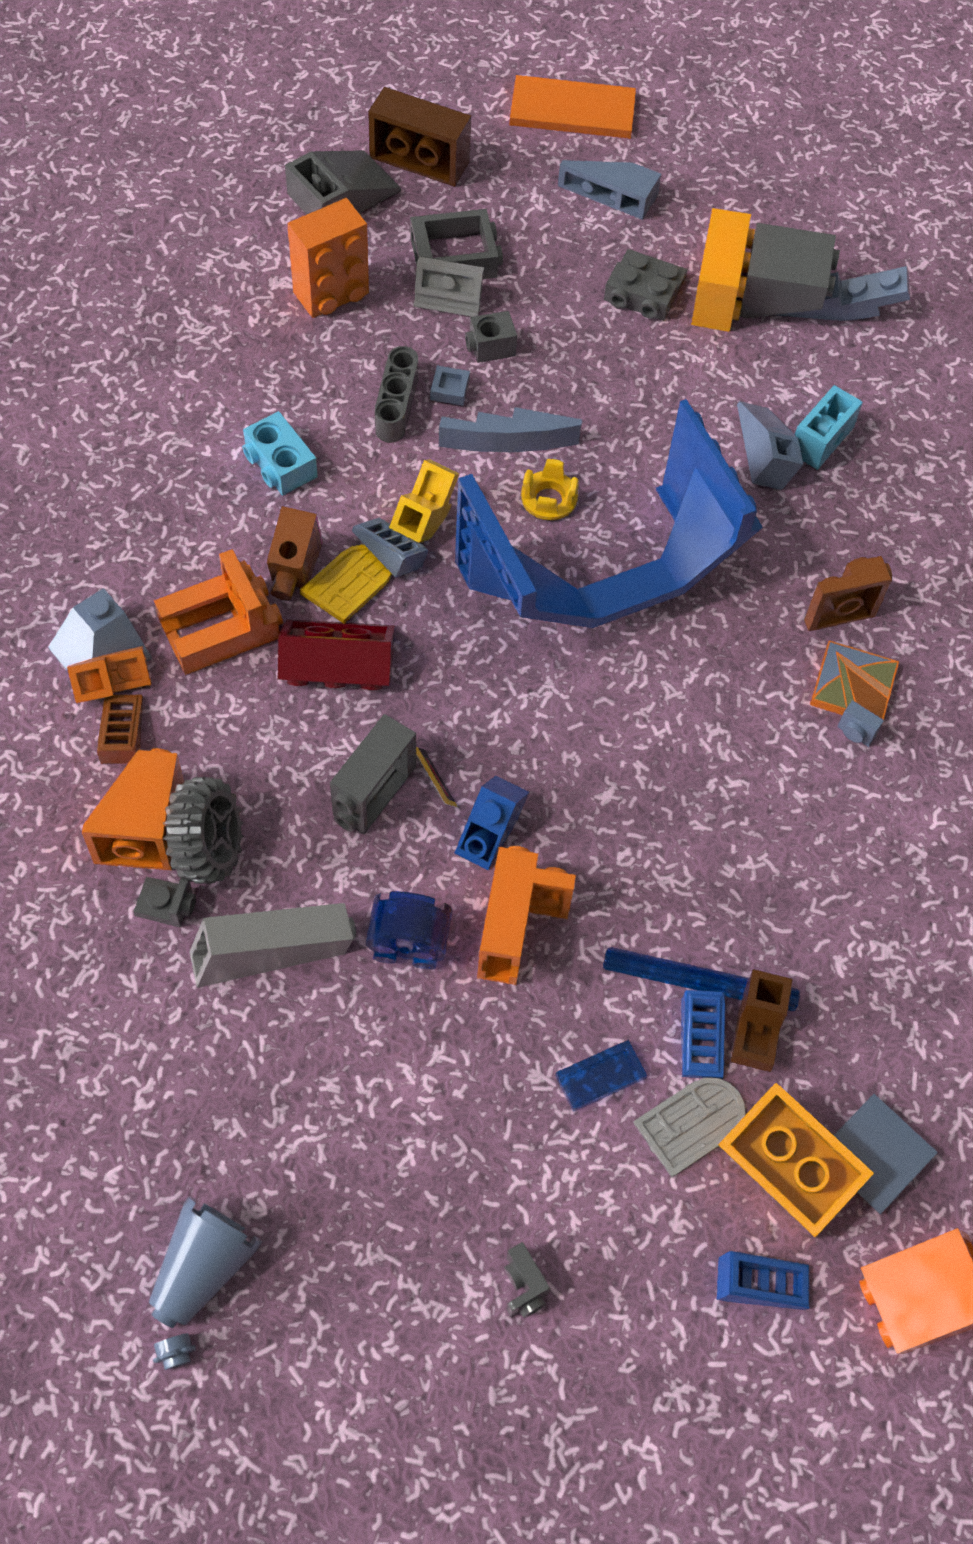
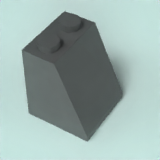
(788, 271)

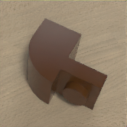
(760, 1020)

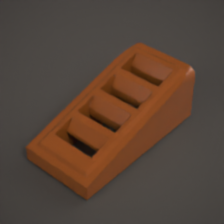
(120, 752)

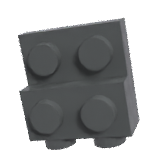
(644, 284)

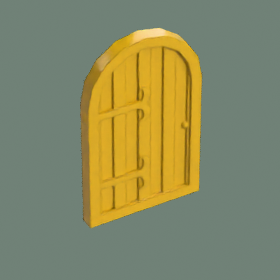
(347, 583)

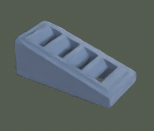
(396, 551)

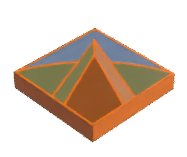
(855, 676)

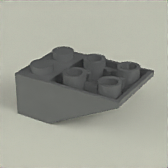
(333, 175)

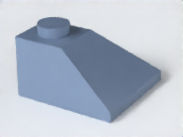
(94, 630)

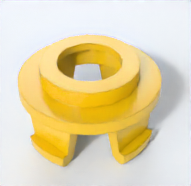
(550, 478)

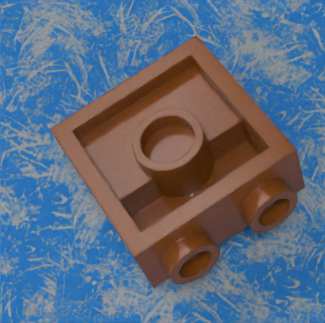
(850, 597)

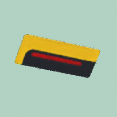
(435, 777)

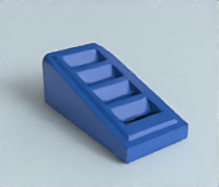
(703, 1000)
(729, 1276)

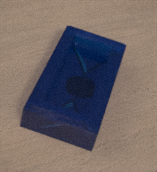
(600, 1075)

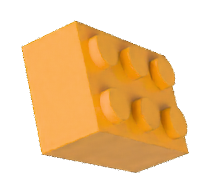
(721, 270)
(795, 1159)

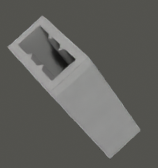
(268, 941)

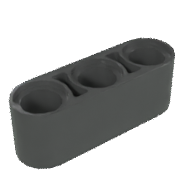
(396, 394)

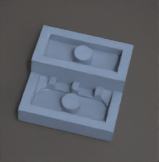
(886, 1148)

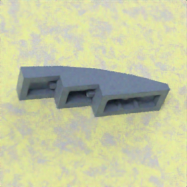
(523, 432)

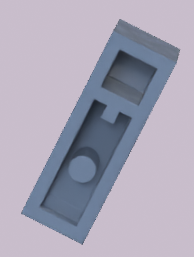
(614, 184)

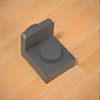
(165, 901)
(524, 1273)

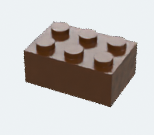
(419, 136)

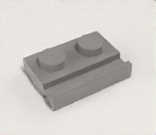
(448, 286)

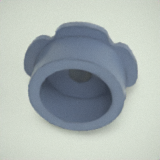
(174, 1351)

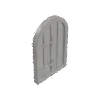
(691, 1122)

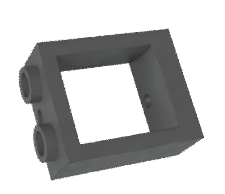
(455, 225)
(373, 774)

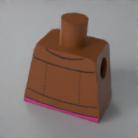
(293, 551)

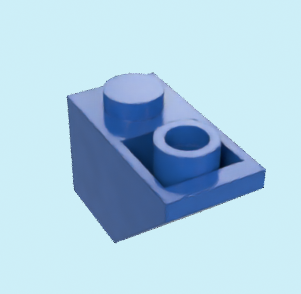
(491, 821)

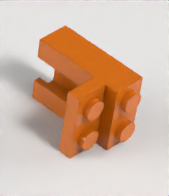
(236, 591)
(516, 892)

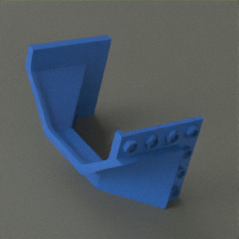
(710, 524)

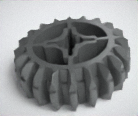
(203, 830)

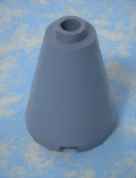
(198, 1262)

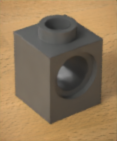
(492, 336)

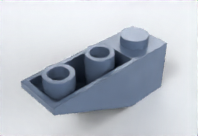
(769, 445)

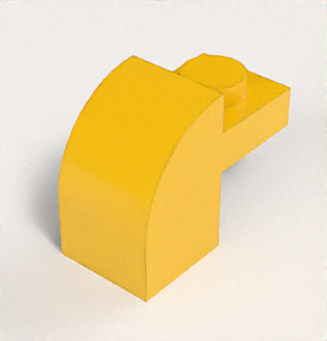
(428, 505)

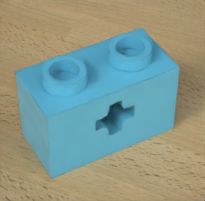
(827, 426)

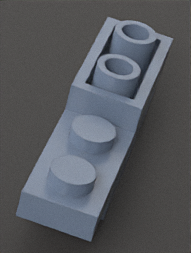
(862, 296)

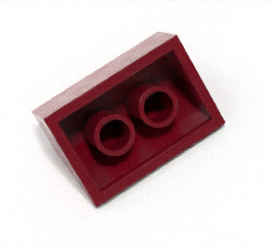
(335, 653)

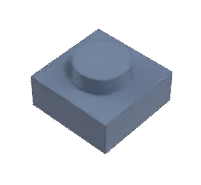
(449, 385)
(860, 724)

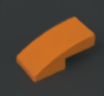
(109, 674)

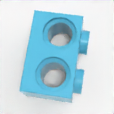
(279, 453)

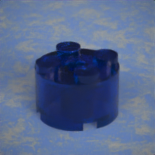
(408, 929)

